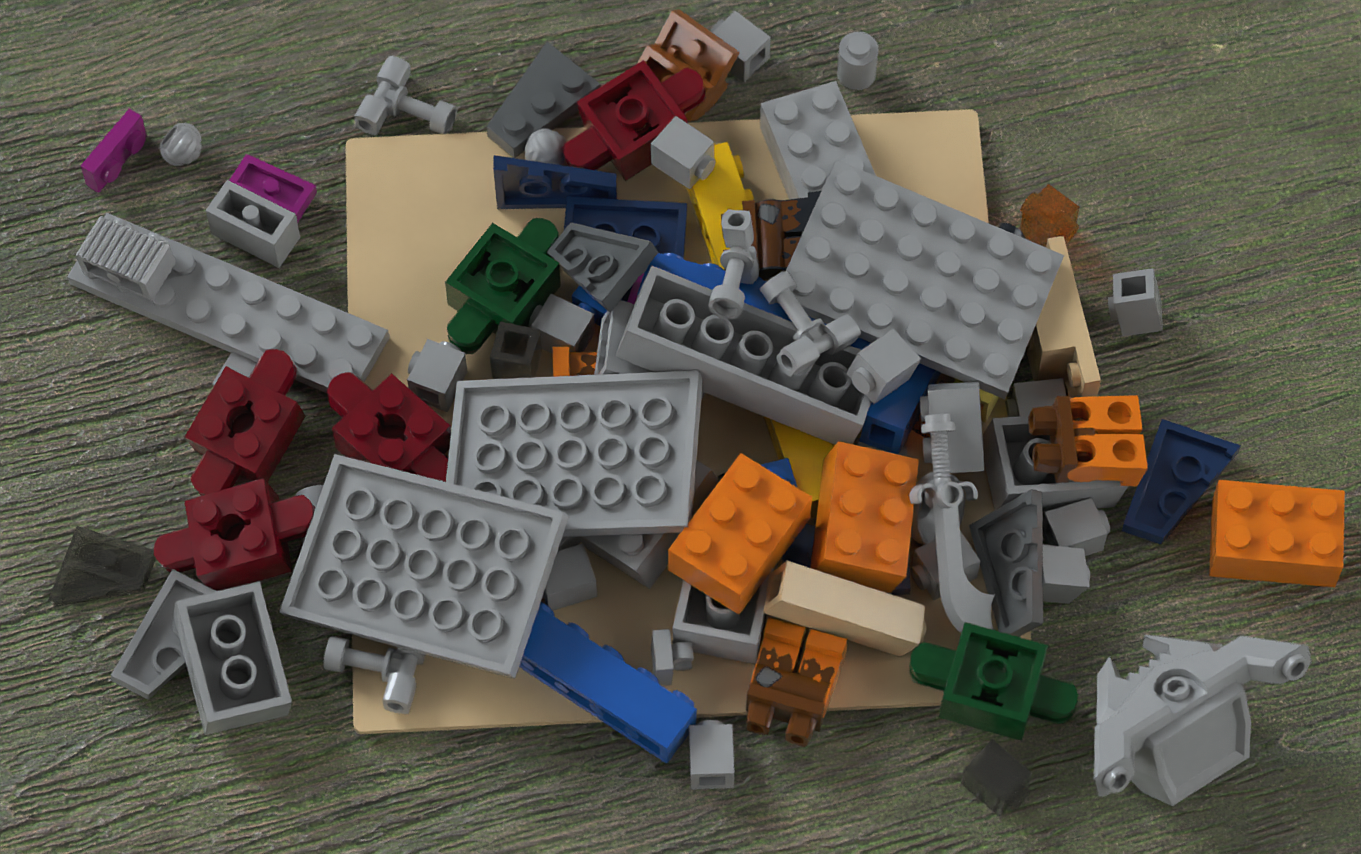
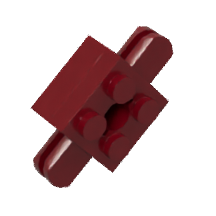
(625, 106)
(388, 426)
(259, 434)
(241, 553)

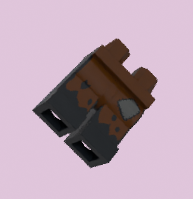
(778, 230)

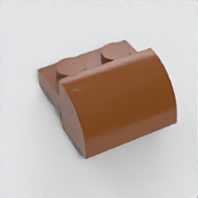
(690, 45)

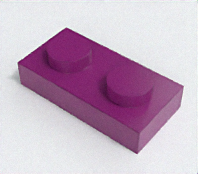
(112, 152)
(274, 185)

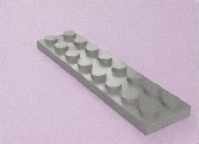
(250, 315)

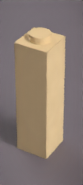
(844, 609)

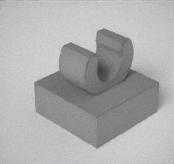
(669, 657)

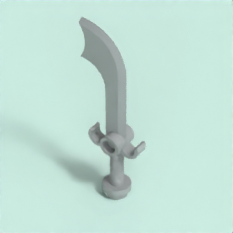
(959, 597)

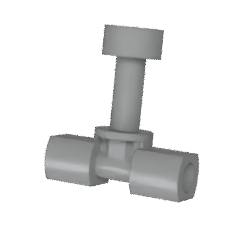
(392, 99)
(739, 262)
(812, 336)
(396, 669)

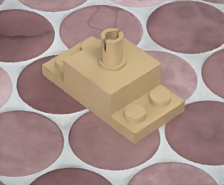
(1061, 337)

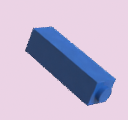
(895, 415)

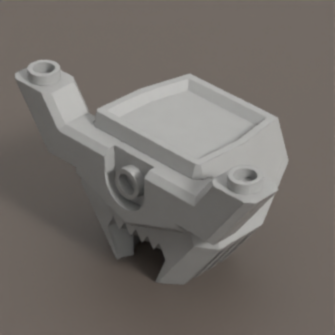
(1184, 713)

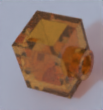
(1048, 216)

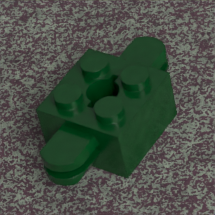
(501, 282)
(998, 666)

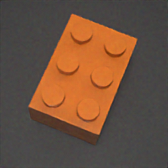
(864, 516)
(739, 533)
(1277, 533)

